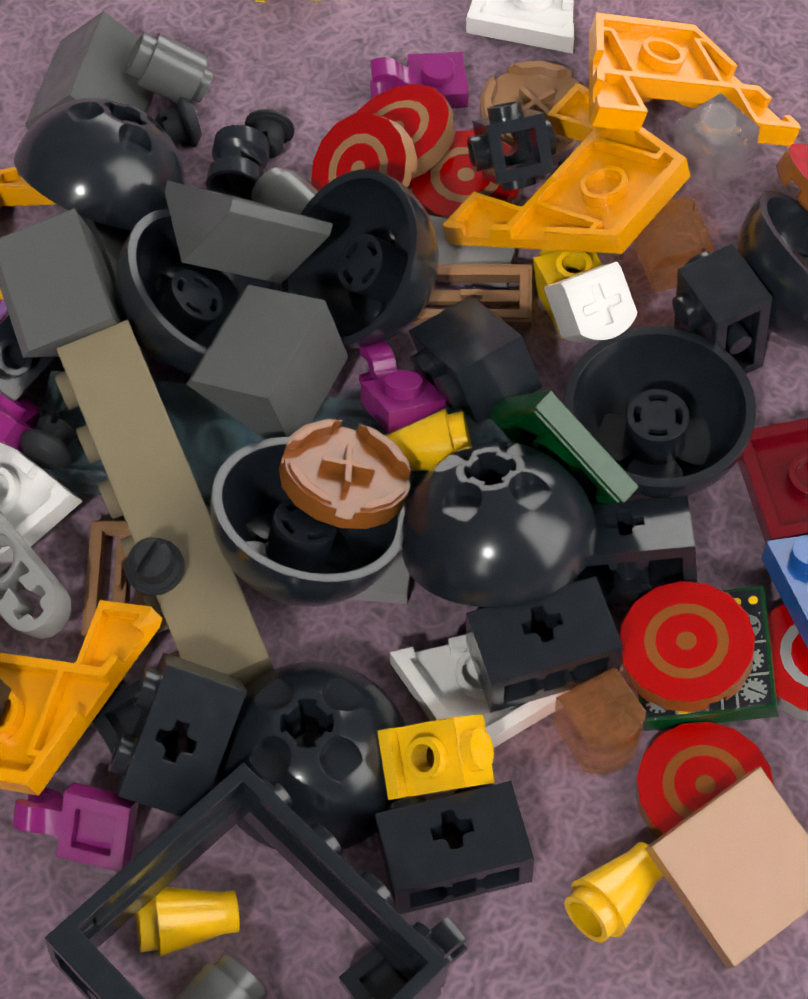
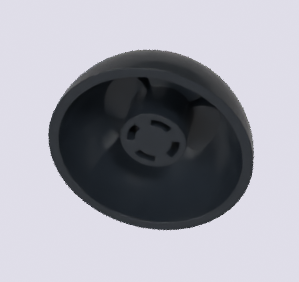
(100, 160)
(776, 250)
(375, 262)
(172, 303)
(664, 408)
(497, 526)
(284, 548)
(328, 775)

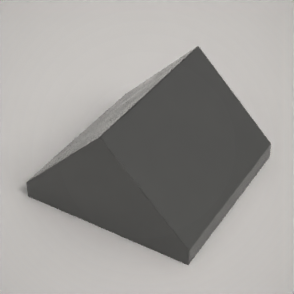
(91, 66)
(241, 233)
(56, 284)
(272, 361)

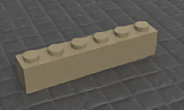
(159, 499)

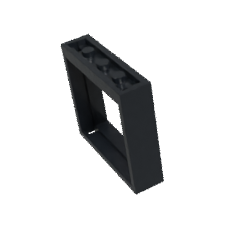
(307, 848)

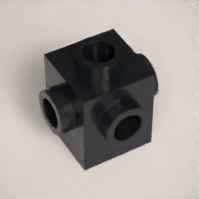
(531, 150)

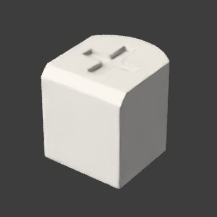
(592, 304)

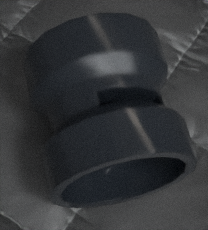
(238, 159)

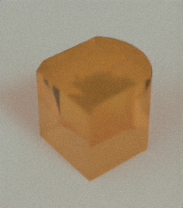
(671, 242)
(601, 722)

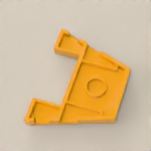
(668, 61)
(591, 201)
(58, 700)

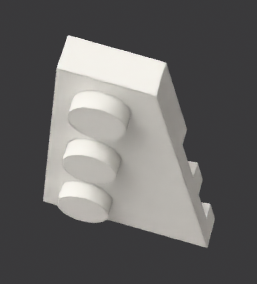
(448, 687)

